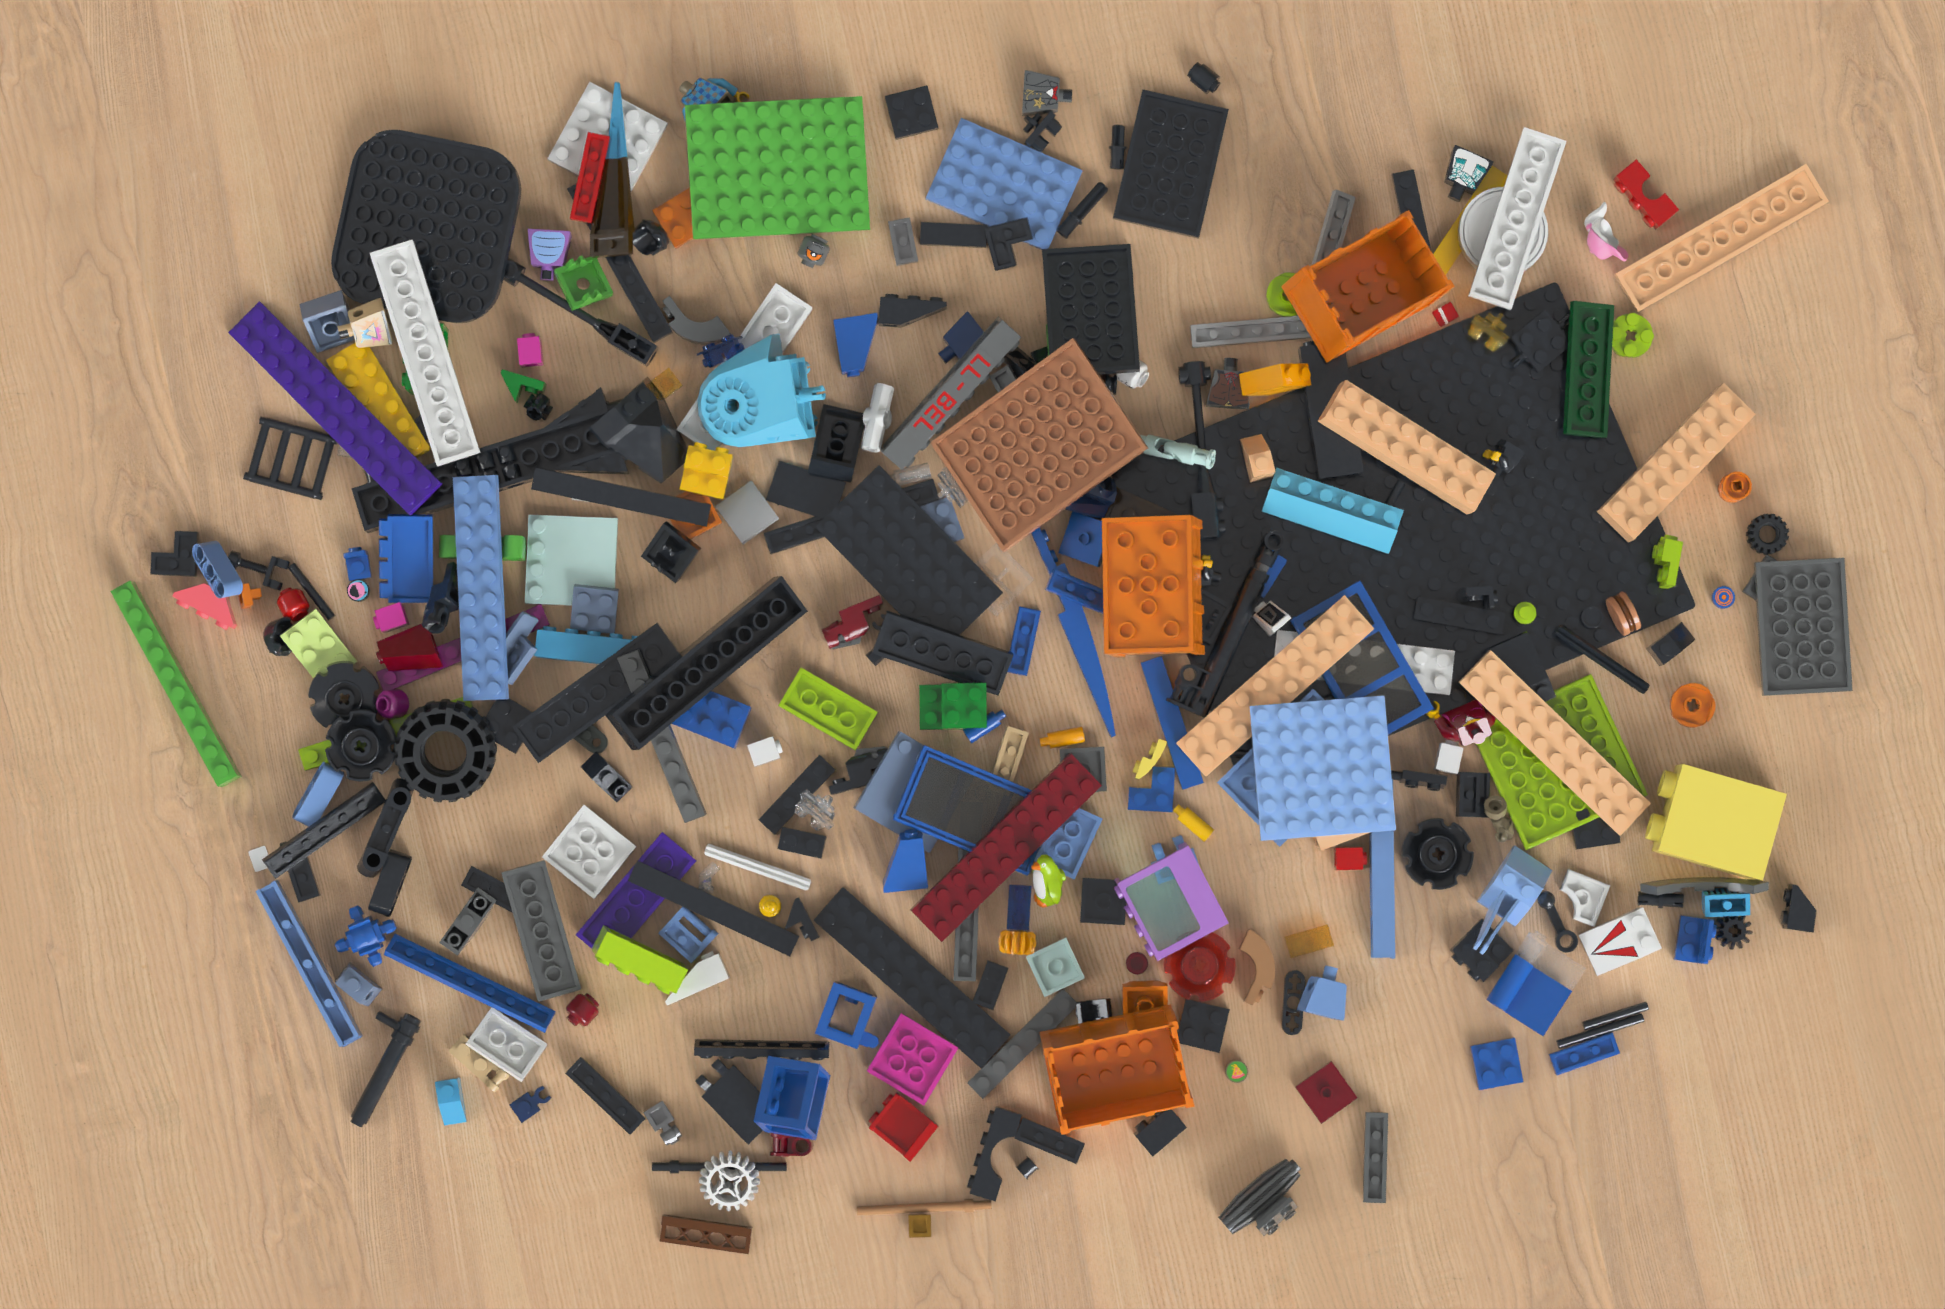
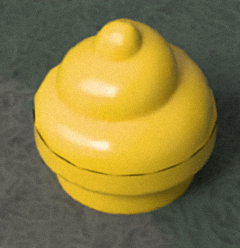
(770, 905)

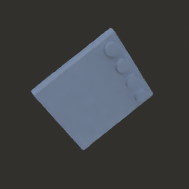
(888, 783)

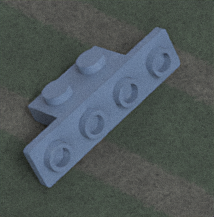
(518, 647)

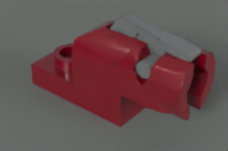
(853, 624)

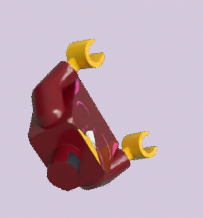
(1465, 723)

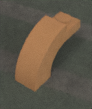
(1263, 962)

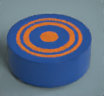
(1723, 597)

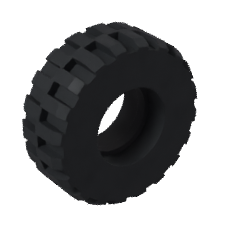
(427, 778)

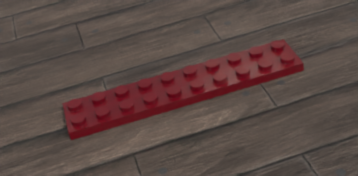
(1005, 847)

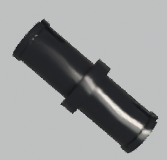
(1666, 900)

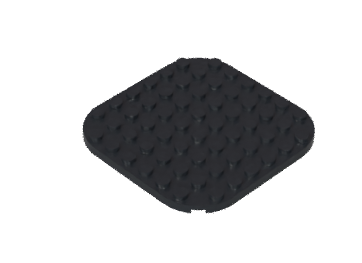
(445, 197)

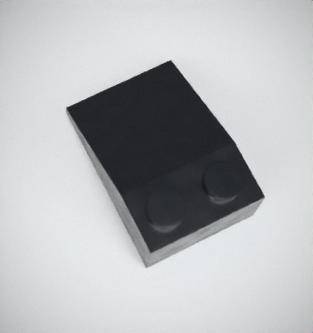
(836, 443)
(1524, 661)

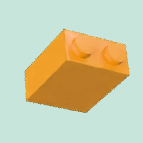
(1275, 379)

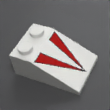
(1620, 941)

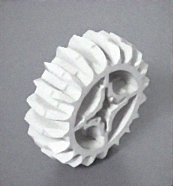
(720, 1165)

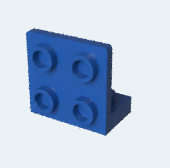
(1694, 940)

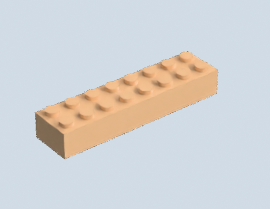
(1406, 447)
(1676, 462)

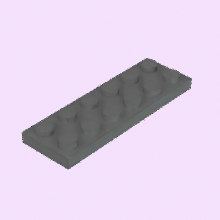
(541, 930)

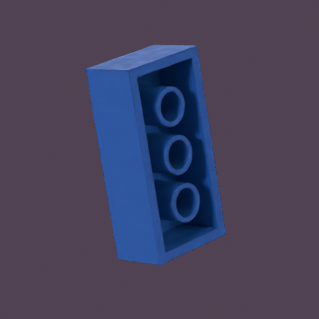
(716, 719)

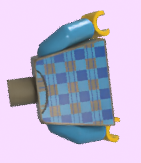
(709, 92)

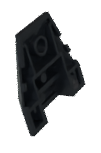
(643, 432)

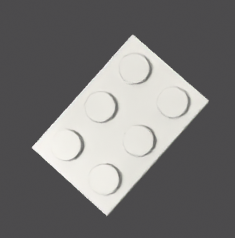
(506, 1044)

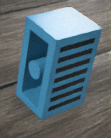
(1725, 903)

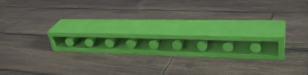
(176, 684)

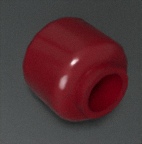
(582, 1010)

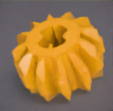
(1017, 942)

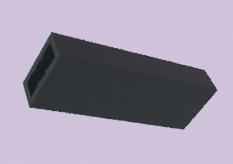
(1332, 453)

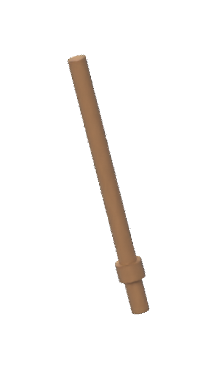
(967, 1205)

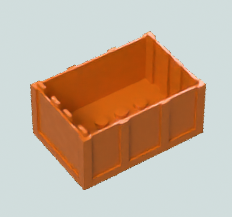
(1367, 287)
(1152, 585)
(1116, 1068)

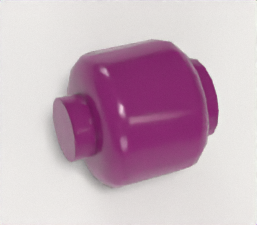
(392, 704)

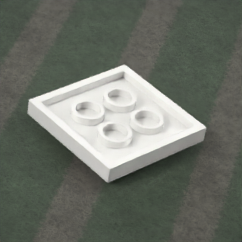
(589, 851)

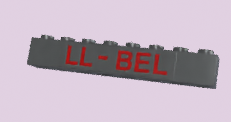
(950, 393)

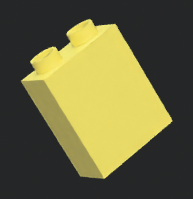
(1716, 821)

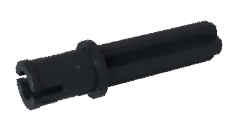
(1079, 213)

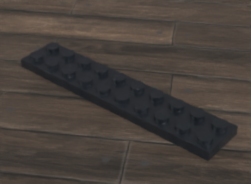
(912, 977)

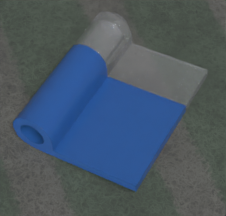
(1536, 983)

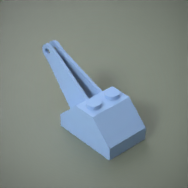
(1511, 892)

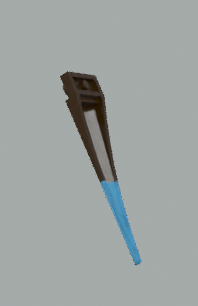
(613, 217)

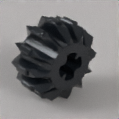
(1727, 936)

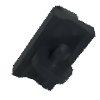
(1048, 123)

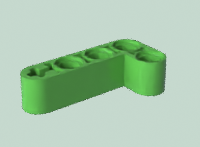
(512, 547)

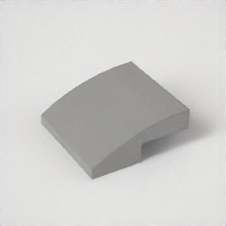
(747, 512)

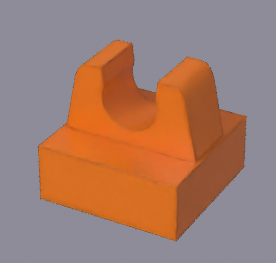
(248, 595)

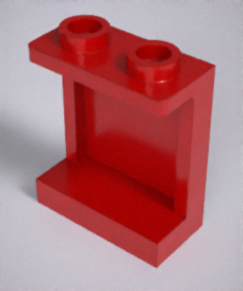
(902, 1125)

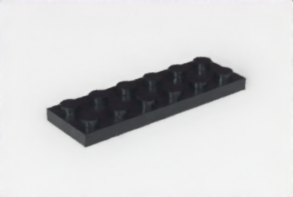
(942, 652)

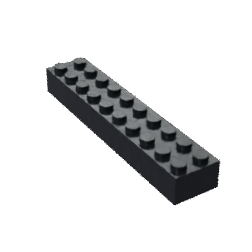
(706, 663)

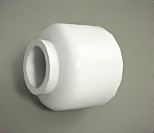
(1134, 379)

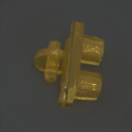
(1496, 336)

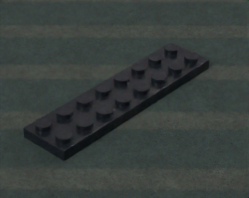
(590, 696)

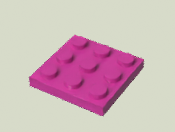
(912, 1059)

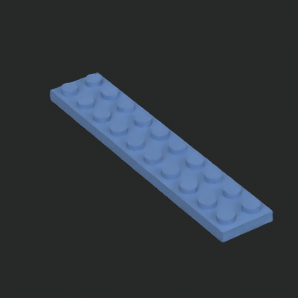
(480, 588)

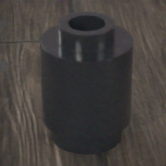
(1204, 78)

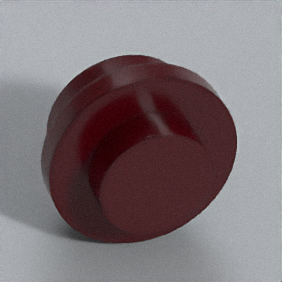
(1136, 963)

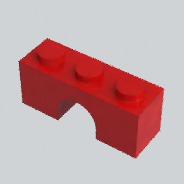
(1654, 211)

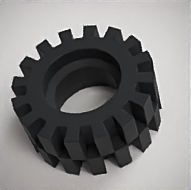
(1779, 527)

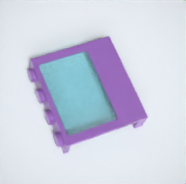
(1171, 903)

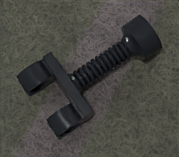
(237, 561)

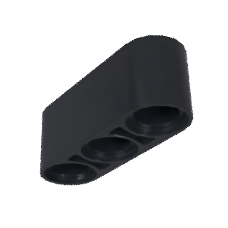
(390, 883)

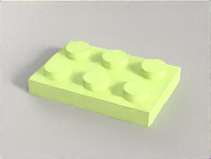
(316, 643)

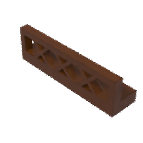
(709, 1226)

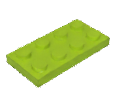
(828, 709)

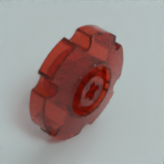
(1217, 969)

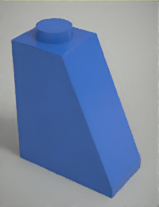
(854, 342)
(907, 864)

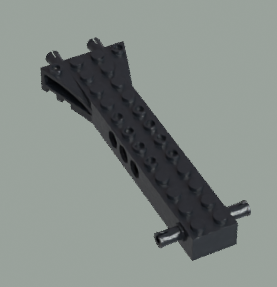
(560, 447)

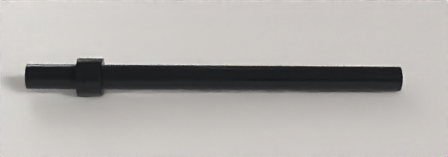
(675, 1166)

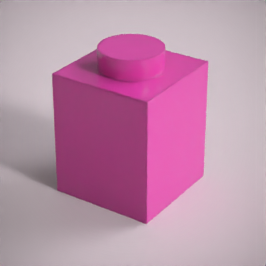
(530, 350)
(390, 617)

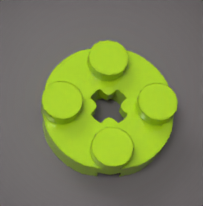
(1275, 299)
(1643, 336)

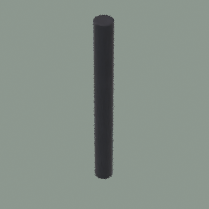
(1595, 1032)

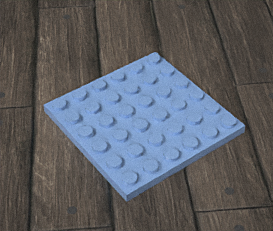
(1322, 768)

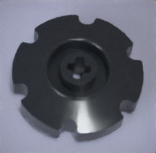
(344, 679)
(357, 762)
(1424, 867)

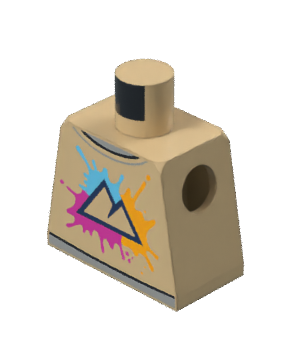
(367, 325)

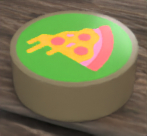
(1236, 1071)

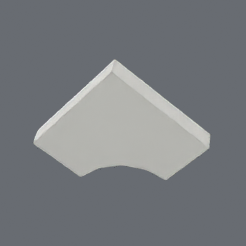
(1586, 896)

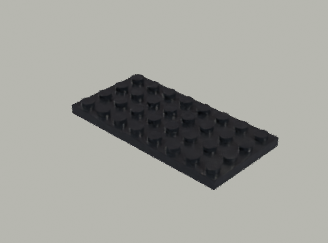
(907, 555)

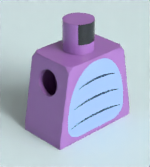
(548, 250)

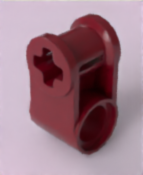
(788, 1146)

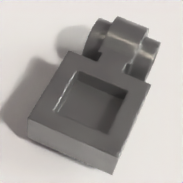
(659, 1118)

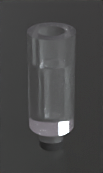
(911, 474)

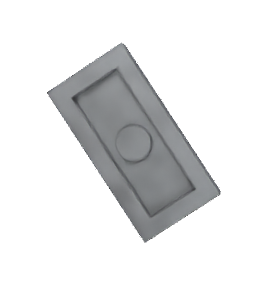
(903, 241)

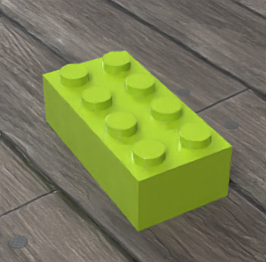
(639, 959)

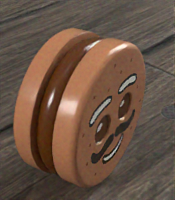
(1623, 613)

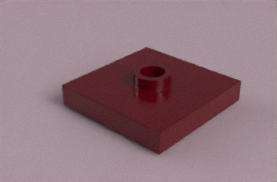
(1326, 1092)

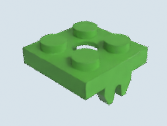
(583, 268)

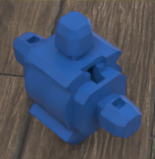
(365, 935)

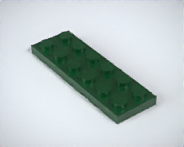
(1588, 369)

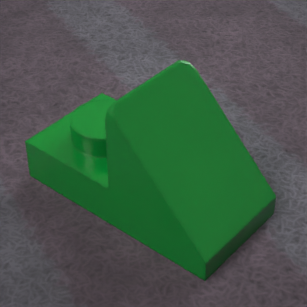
(516, 382)

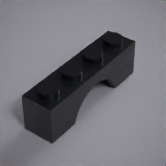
(1002, 1125)

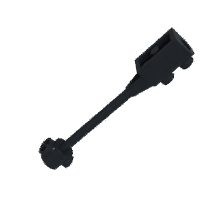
(616, 335)
(1204, 503)

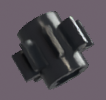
(538, 407)

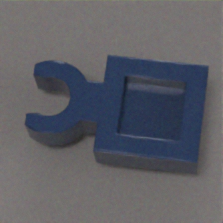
(527, 1105)

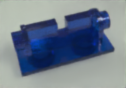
(713, 353)
(1019, 907)

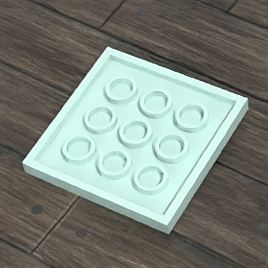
(568, 553)

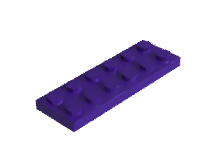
(630, 904)

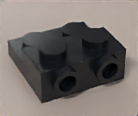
(1480, 965)

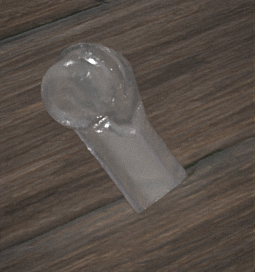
(705, 876)

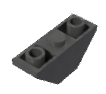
(468, 921)

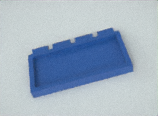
(409, 557)

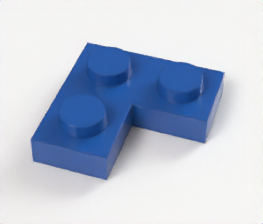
(1160, 795)

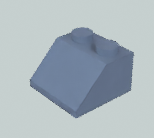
(322, 318)

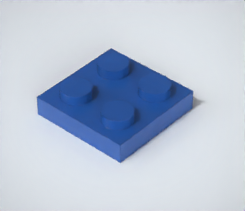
(1496, 1063)

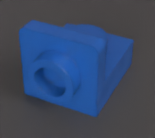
(357, 564)

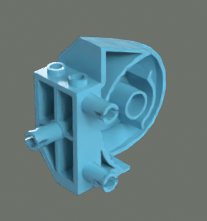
(770, 397)

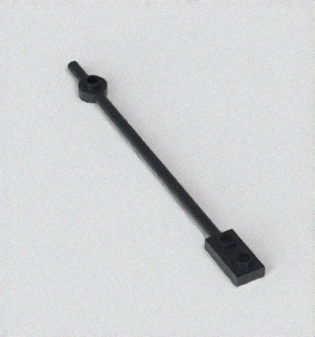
(1409, 778)

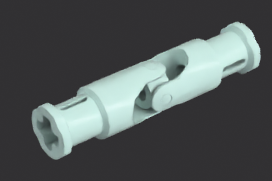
(1182, 452)

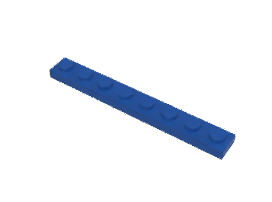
(469, 983)

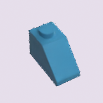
(451, 1101)

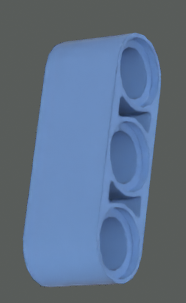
(217, 569)
(317, 794)

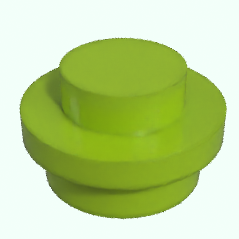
(1525, 612)

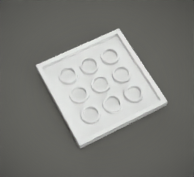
(594, 116)

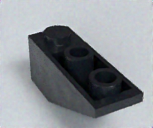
(901, 312)

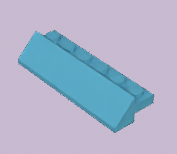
(1332, 510)

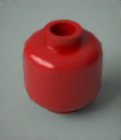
(293, 604)

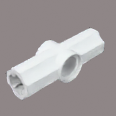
(877, 418)

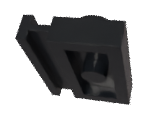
(1471, 794)

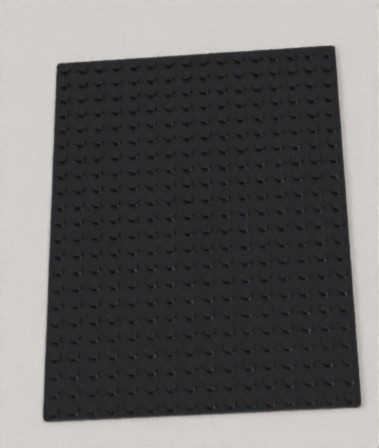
(1528, 538)

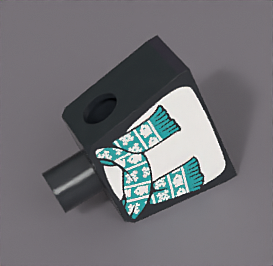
(1465, 172)

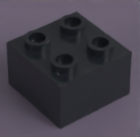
(1159, 1130)

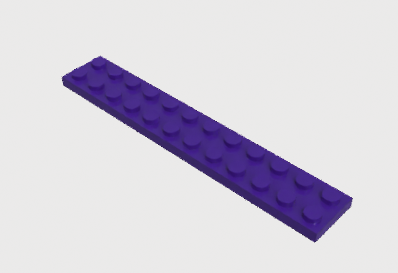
(335, 408)

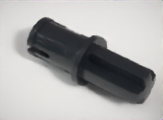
(1117, 147)

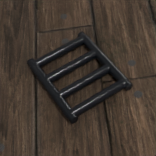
(294, 486)

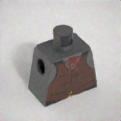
(1226, 388)

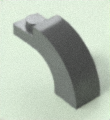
(691, 331)

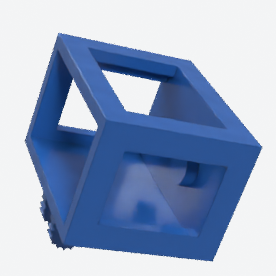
(860, 1036)
(792, 1098)

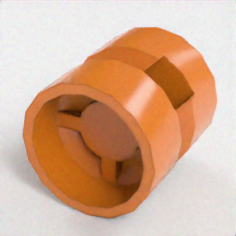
(1734, 487)

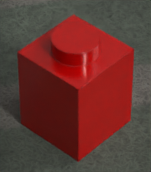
(1349, 858)

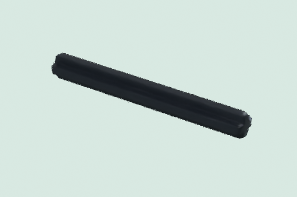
(1601, 659)

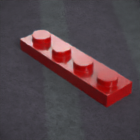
(589, 177)

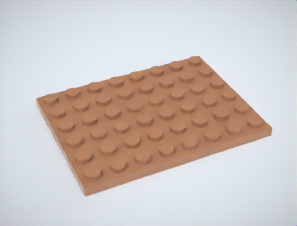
(1039, 445)

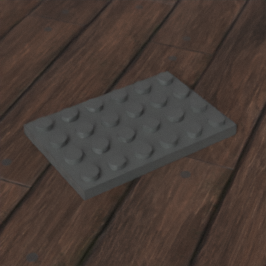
(1803, 626)

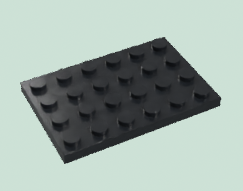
(1170, 164)
(1094, 303)

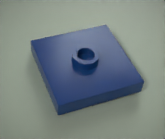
(1083, 539)

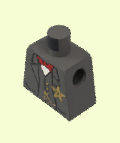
(1042, 94)

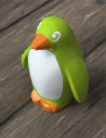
(1047, 881)

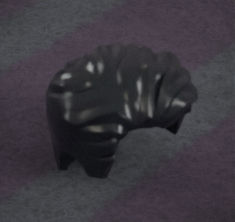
(650, 237)
(272, 636)

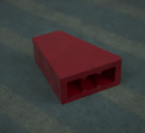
(409, 650)

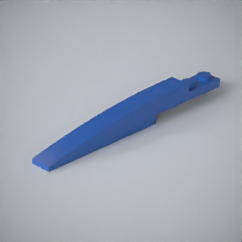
(1079, 636)

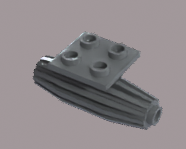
(1264, 1200)

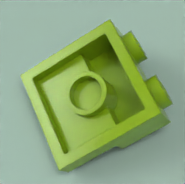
(1668, 555)

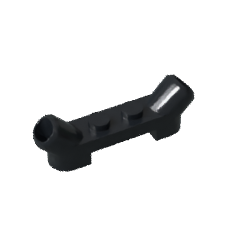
(385, 829)

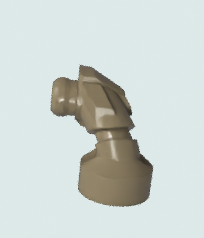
(1496, 808)

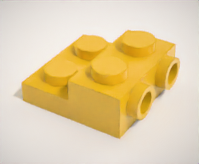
(706, 471)

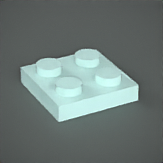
(1055, 967)

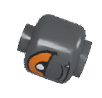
(813, 251)

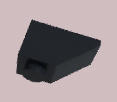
(1670, 644)

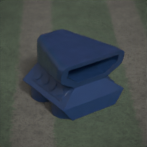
(1097, 500)

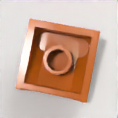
(1144, 995)

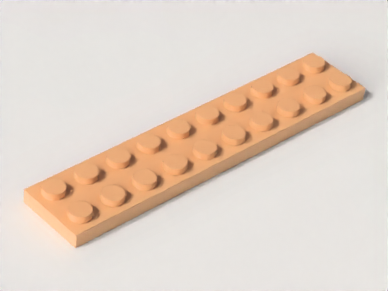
(1721, 238)
(1275, 683)
(1554, 742)

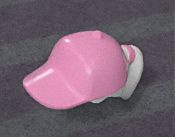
(1600, 236)

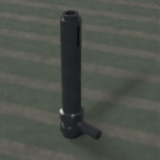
(401, 1039)

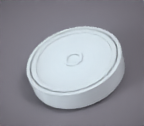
(1476, 224)

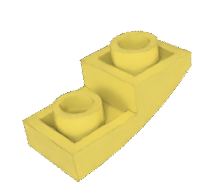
(1145, 765)

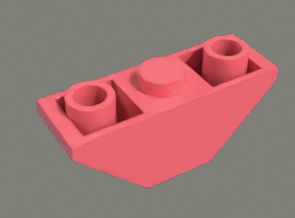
(207, 604)

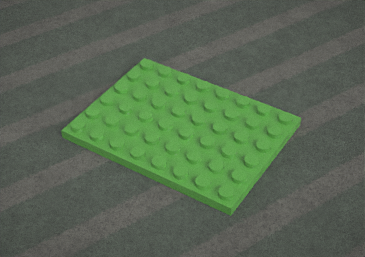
(777, 167)

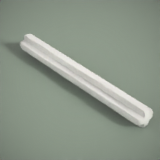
(757, 867)

